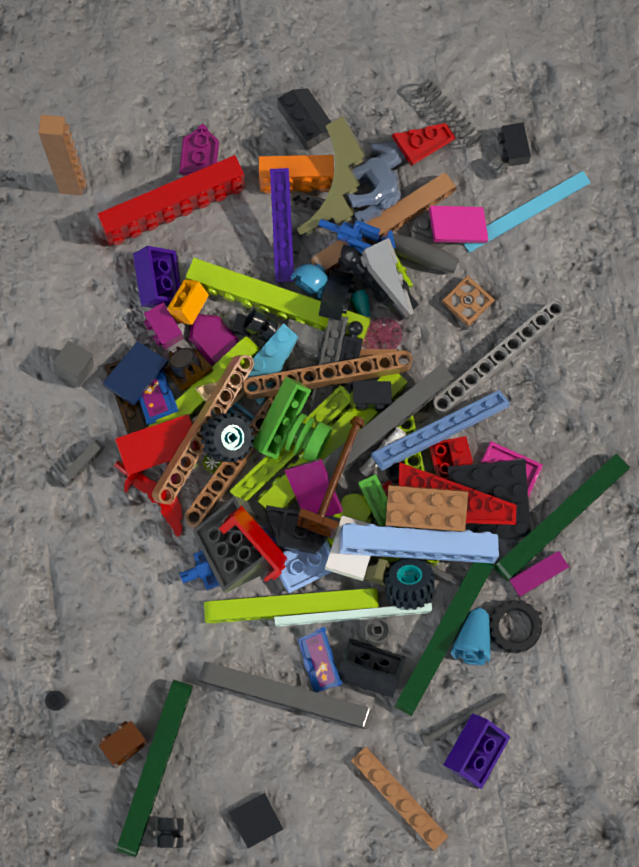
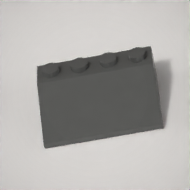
(230, 554)

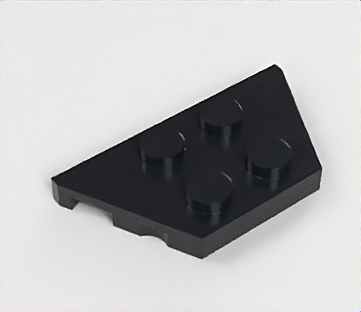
(291, 536)

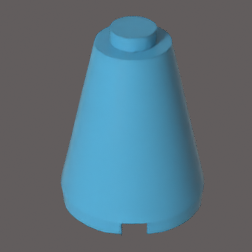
(474, 639)

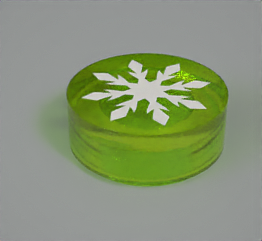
(211, 465)

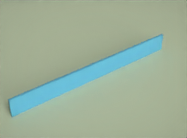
(532, 208)

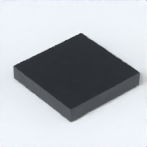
(256, 820)

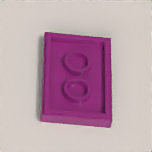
(310, 485)

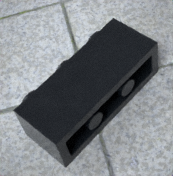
(337, 295)

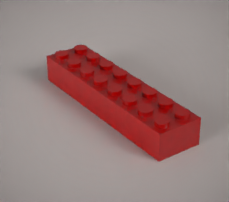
(172, 200)

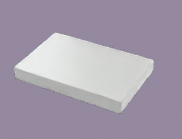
(347, 564)

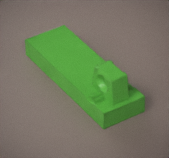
(375, 499)

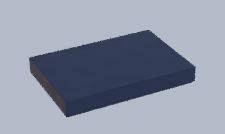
(135, 373)

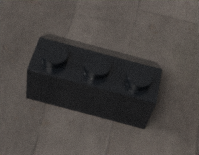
(304, 116)
(371, 668)

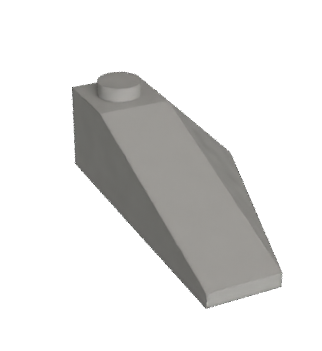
(381, 264)

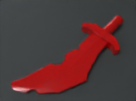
(171, 512)

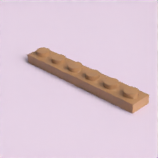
(399, 798)

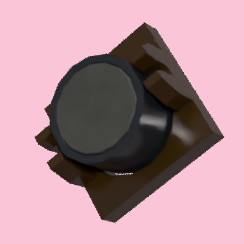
(186, 367)

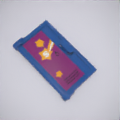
(155, 402)
(317, 649)

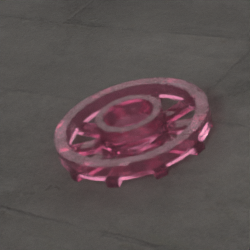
(384, 334)

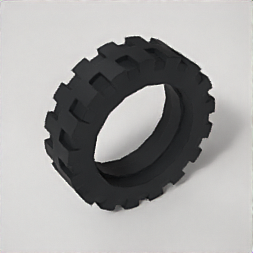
(528, 610)

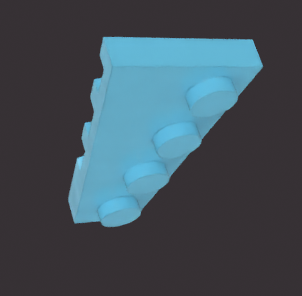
(272, 356)

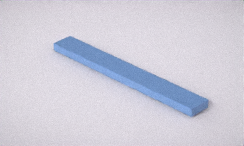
(440, 430)

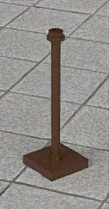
(318, 522)

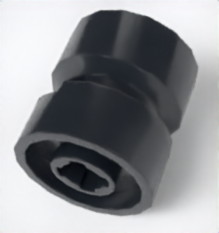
(263, 326)
(170, 832)

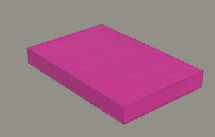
(458, 224)
(497, 453)

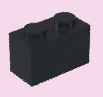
(515, 144)
(370, 395)

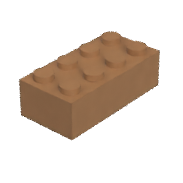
(426, 508)

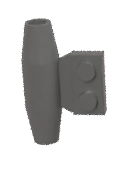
(422, 249)

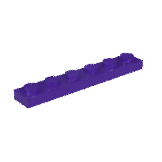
(282, 224)

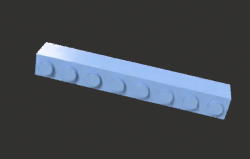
(418, 543)

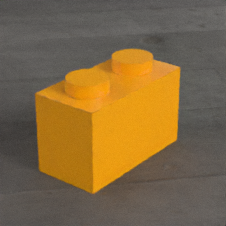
(188, 302)

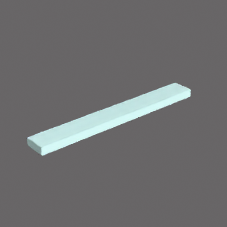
(349, 615)

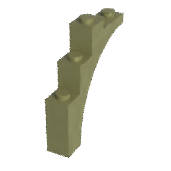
(347, 152)

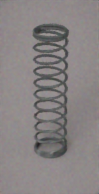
(420, 91)

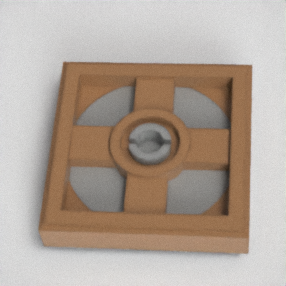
(468, 301)

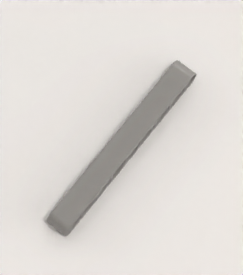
(503, 350)

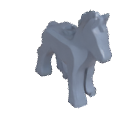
(380, 179)

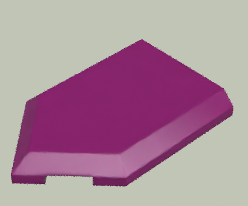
(198, 151)
(212, 337)

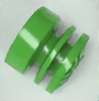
(308, 438)

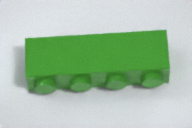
(281, 417)

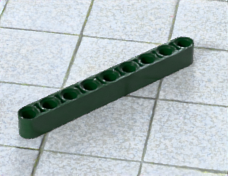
(561, 517)
(443, 637)
(154, 768)

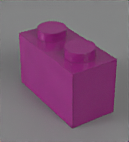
(163, 326)

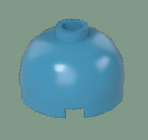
(311, 279)

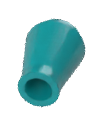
(361, 303)

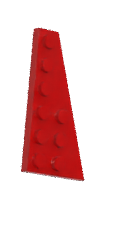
(480, 506)

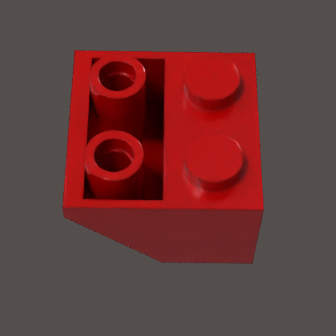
(450, 452)

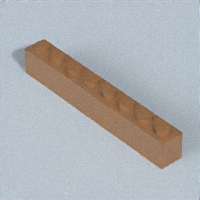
(62, 154)

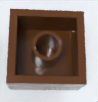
(123, 743)

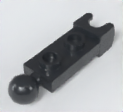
(351, 346)

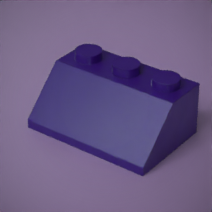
(156, 275)
(476, 750)

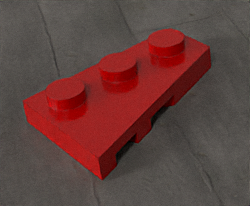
(423, 142)

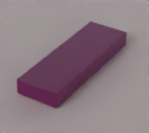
(538, 574)

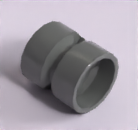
(377, 632)

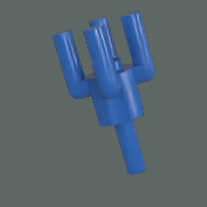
(353, 233)

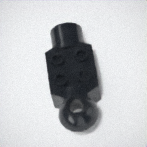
(351, 260)

